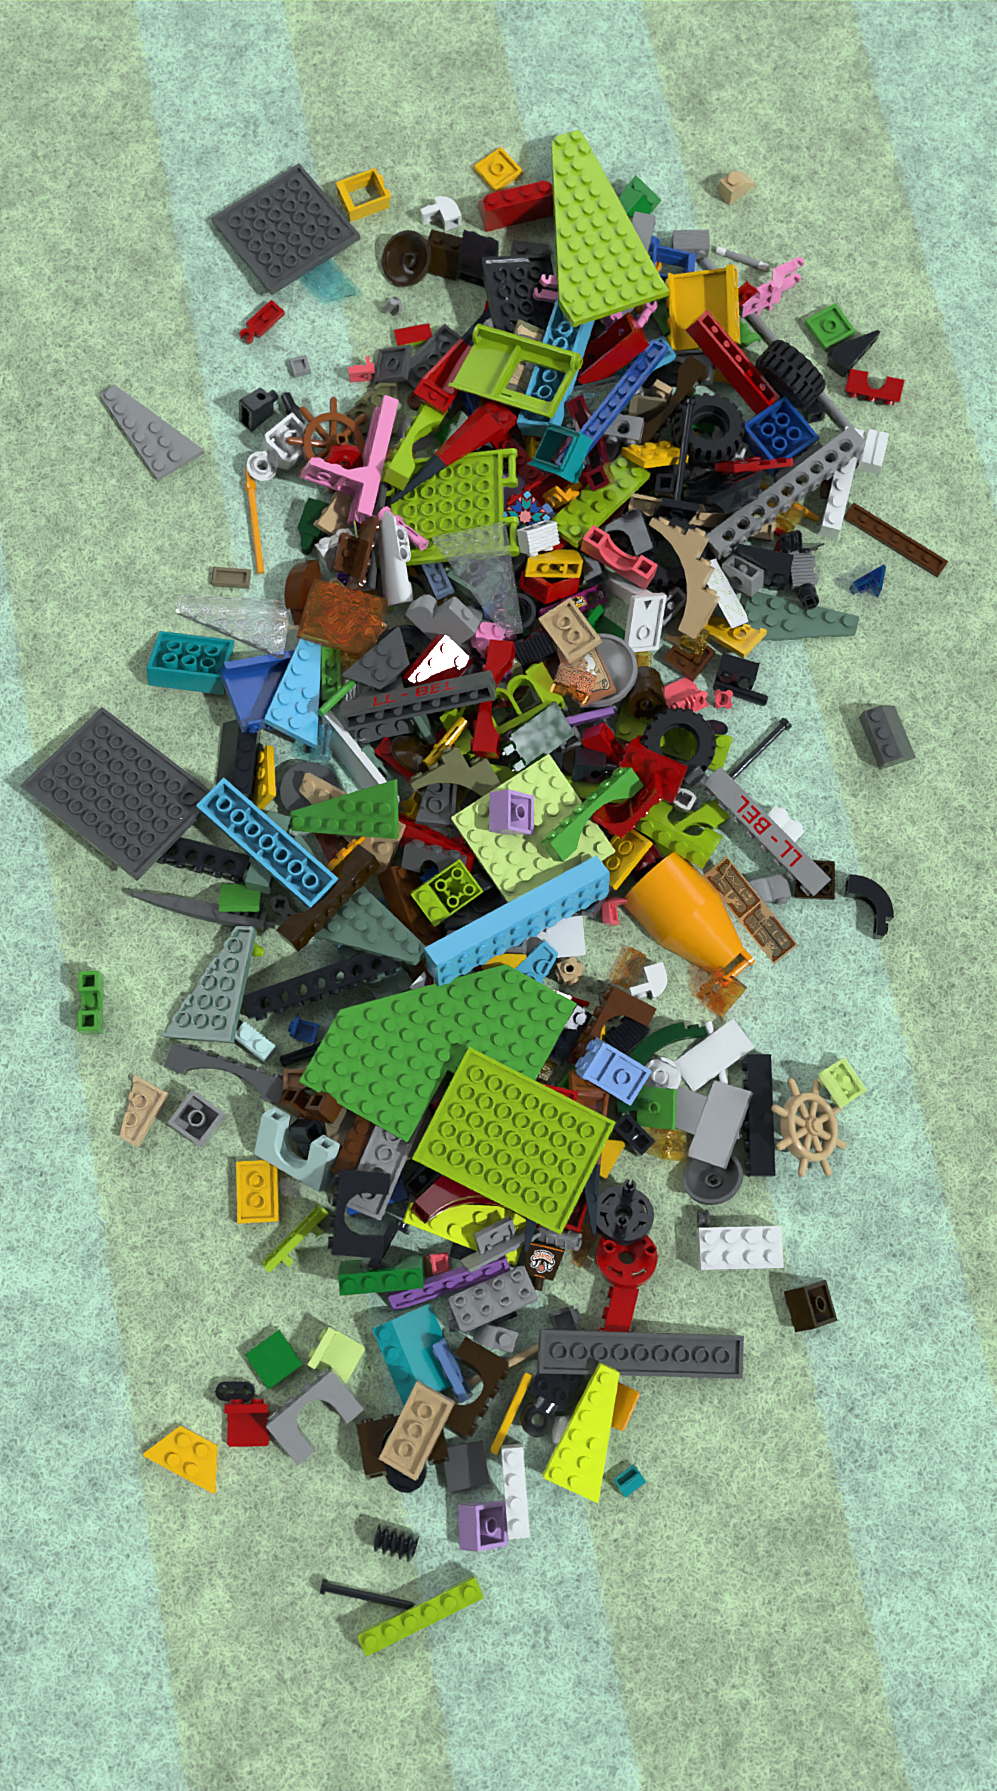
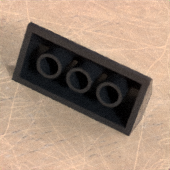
(238, 758)

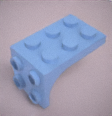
(612, 1070)

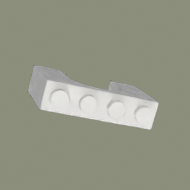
(515, 1491)

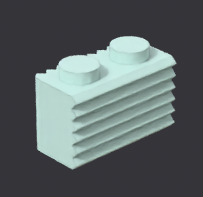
(255, 1042)

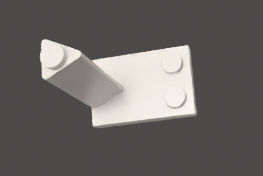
(644, 612)

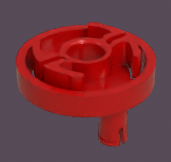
(643, 1256)

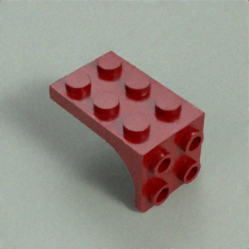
(646, 762)
(623, 817)

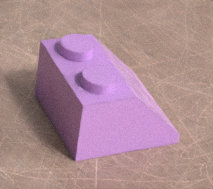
(511, 813)
(482, 1525)

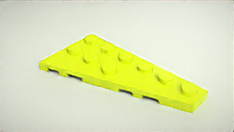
(463, 1221)
(582, 1449)

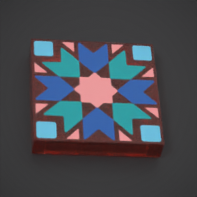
(527, 510)

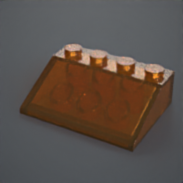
(342, 618)

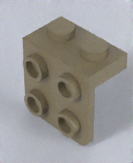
(645, 407)

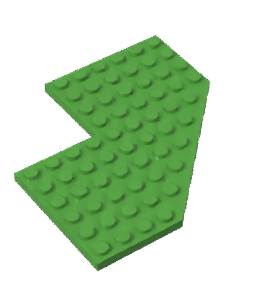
(395, 1050)

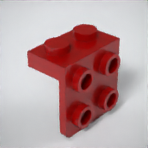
(247, 1423)

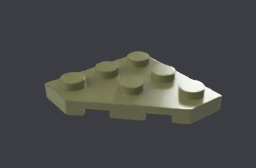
(369, 402)

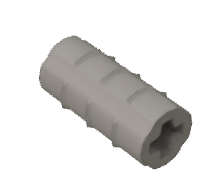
(567, 1239)

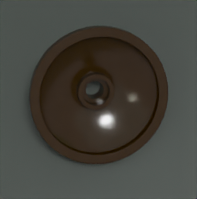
(398, 256)
(410, 752)

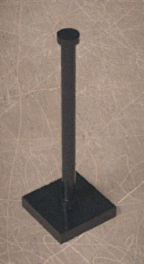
(676, 506)

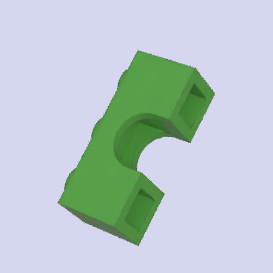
(91, 990)

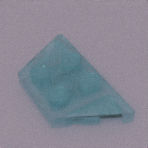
(330, 283)

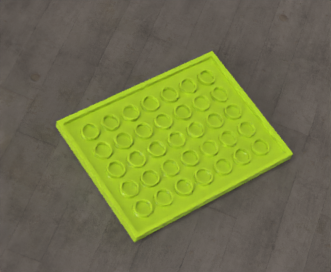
(514, 1140)

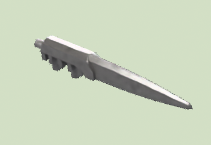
(208, 911)

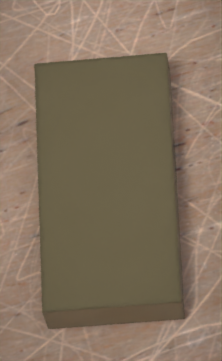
(231, 577)

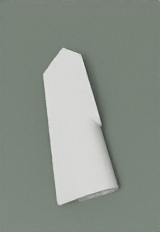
(394, 554)

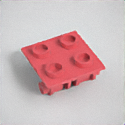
(686, 695)

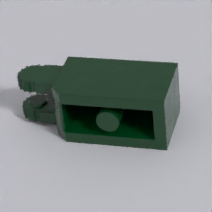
(307, 531)

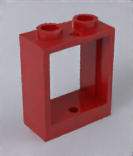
(545, 591)

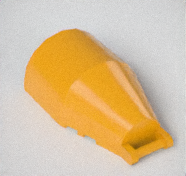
(687, 916)

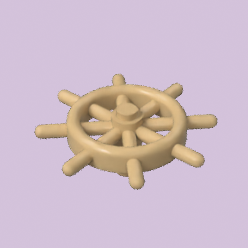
(808, 1127)

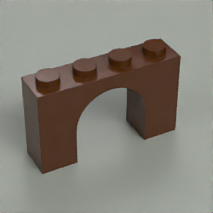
(614, 1003)

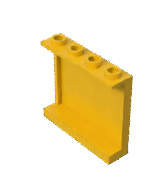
(702, 291)

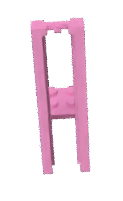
(362, 481)

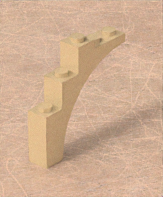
(698, 571)

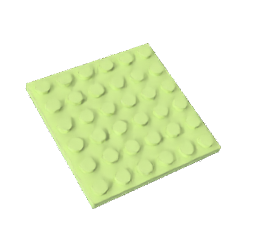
(521, 861)

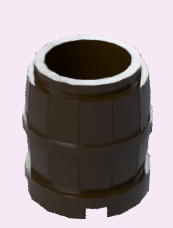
(647, 694)

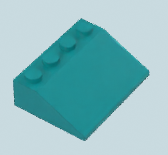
(189, 662)
(409, 1350)

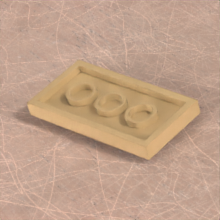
(417, 1430)

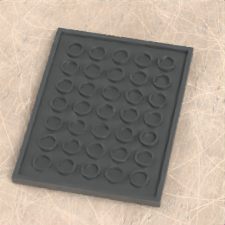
(118, 793)

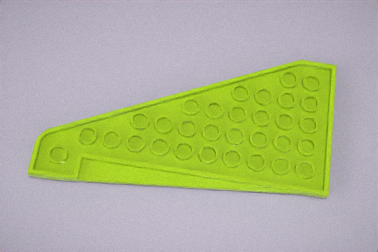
(597, 248)

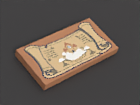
(594, 664)

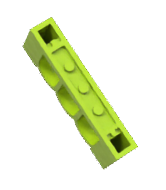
(536, 678)

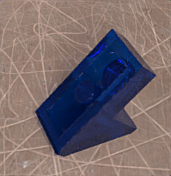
(871, 580)

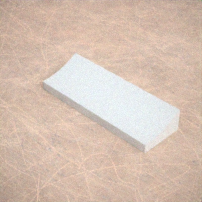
(351, 755)

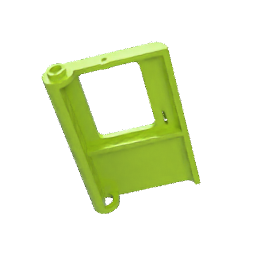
(496, 359)

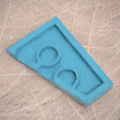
(538, 961)

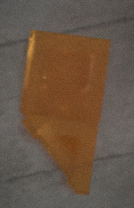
(587, 1243)

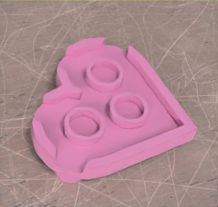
(484, 633)

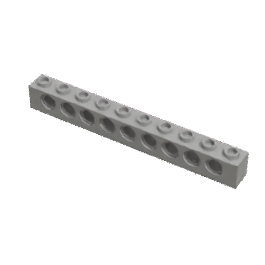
(848, 439)

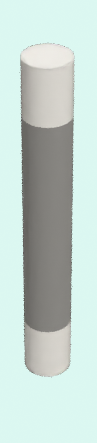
(741, 258)

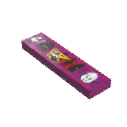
(584, 600)

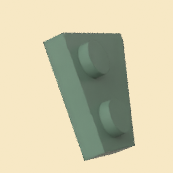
(369, 751)

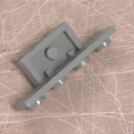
(495, 1242)

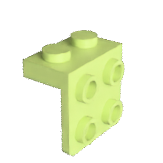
(841, 1083)
(337, 1352)

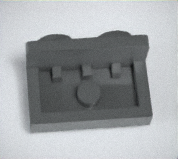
(566, 1319)

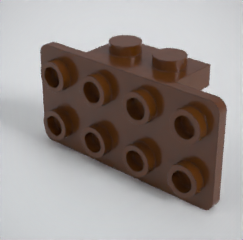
(353, 553)

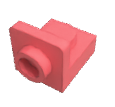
(361, 373)

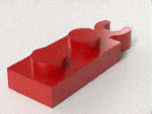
(262, 321)

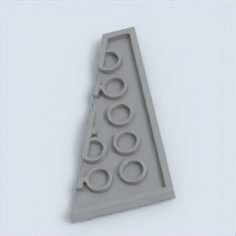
(155, 440)

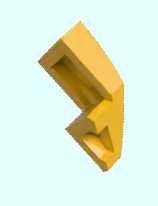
(411, 805)

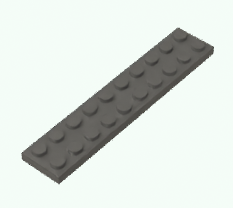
(641, 1353)

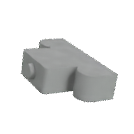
(448, 619)

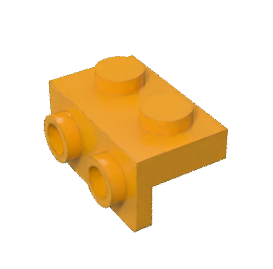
(556, 497)

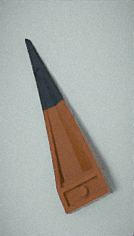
(597, 1100)

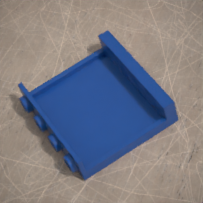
(252, 686)

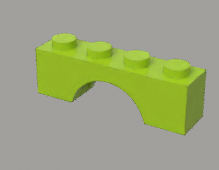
(709, 816)

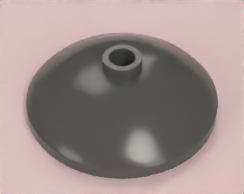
(699, 1176)

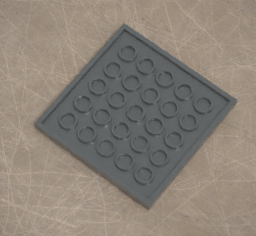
(285, 229)

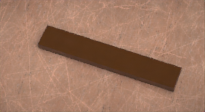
(895, 539)

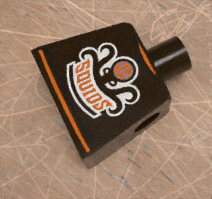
(542, 1263)

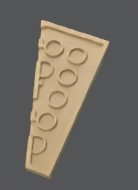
(384, 849)

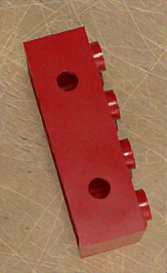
(612, 350)

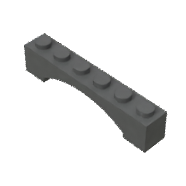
(183, 1059)

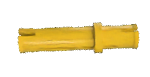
(448, 739)

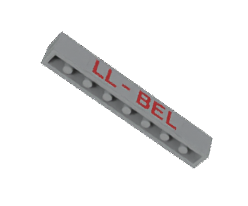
(770, 835)

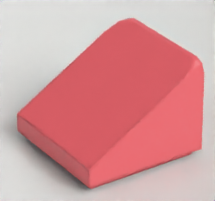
(436, 1264)

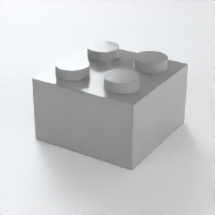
(197, 1119)

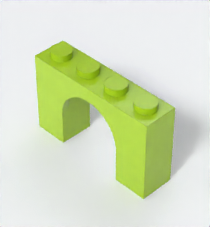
(693, 848)

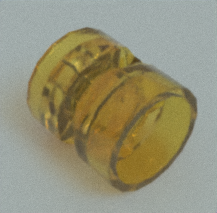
(672, 1145)

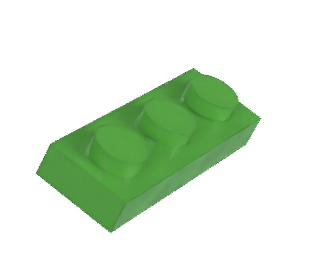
(330, 672)

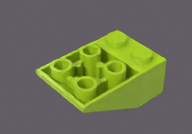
(446, 892)

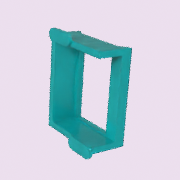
(572, 464)

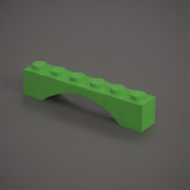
(564, 839)

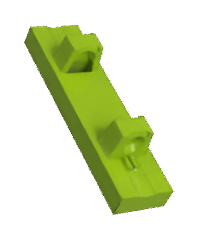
(281, 1252)

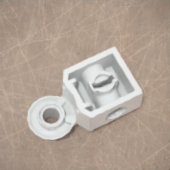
(276, 450)

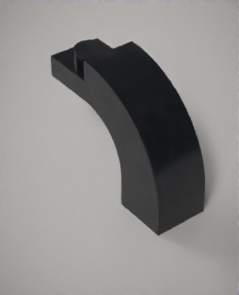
(876, 897)

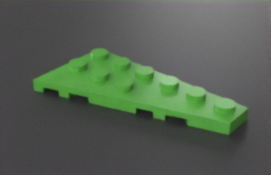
(359, 813)

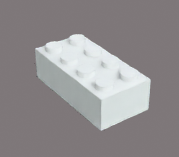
(739, 1248)

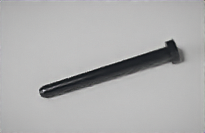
(783, 725)
(364, 1595)

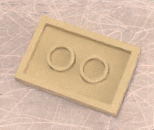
(570, 630)

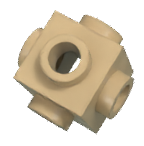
(569, 977)

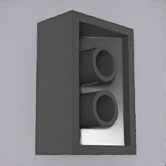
(886, 736)

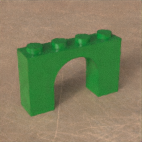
(358, 1280)

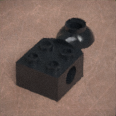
(551, 1394)

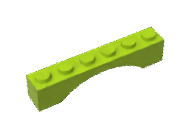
(402, 465)
(420, 1616)

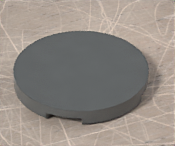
(292, 780)

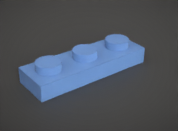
(452, 1370)

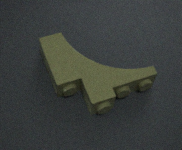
(454, 769)

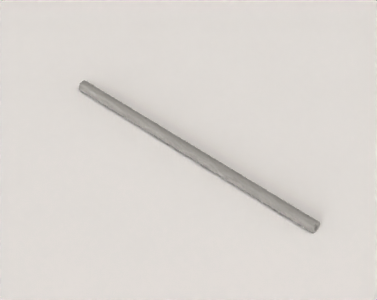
(770, 337)

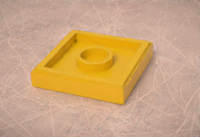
(498, 169)

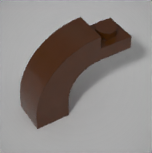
(298, 586)

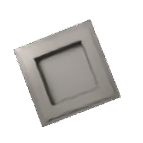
(300, 366)

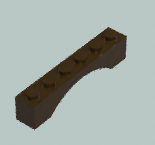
(689, 376)
(301, 927)

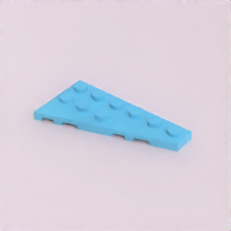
(297, 696)

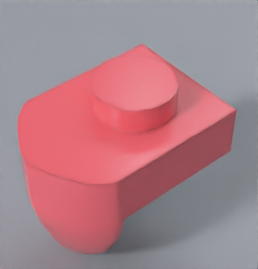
(609, 910)

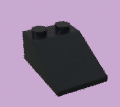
(774, 563)

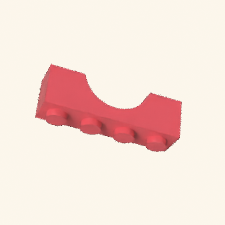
(634, 568)

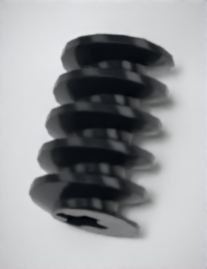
(395, 1543)

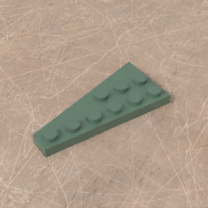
(789, 621)

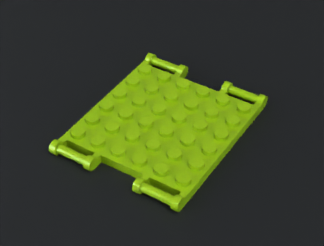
(456, 500)

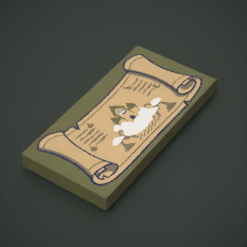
(522, 375)

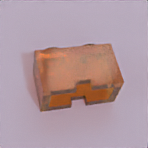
(573, 682)

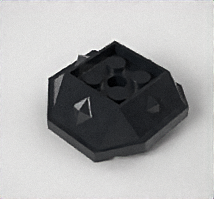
(723, 492)

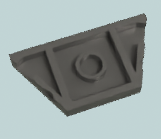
(381, 664)

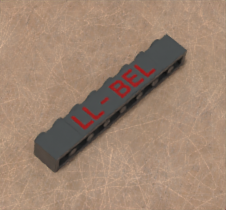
(418, 700)

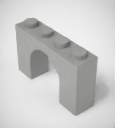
(326, 1387)

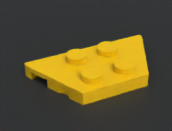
(187, 1456)

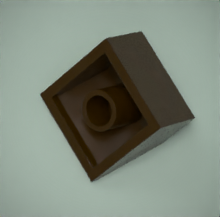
(445, 254)
(810, 1306)

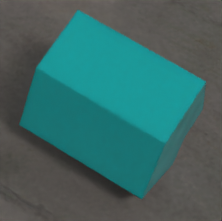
(629, 1480)

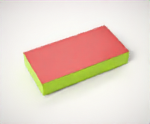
(413, 335)

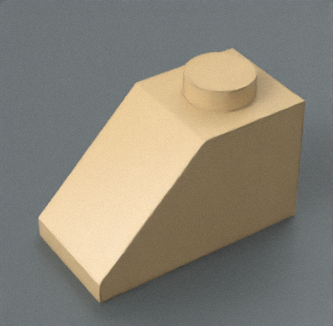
(735, 186)

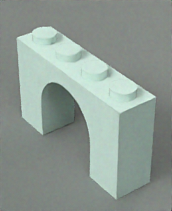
(274, 1148)

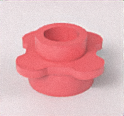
(718, 699)

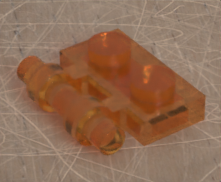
(726, 996)

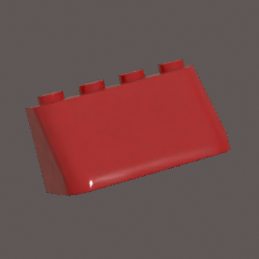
(516, 205)

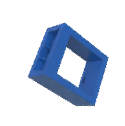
(673, 257)

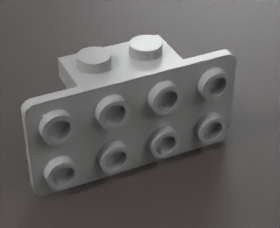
(493, 1299)

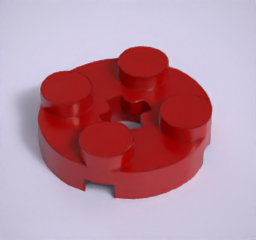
(345, 452)

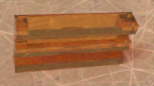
(636, 953)

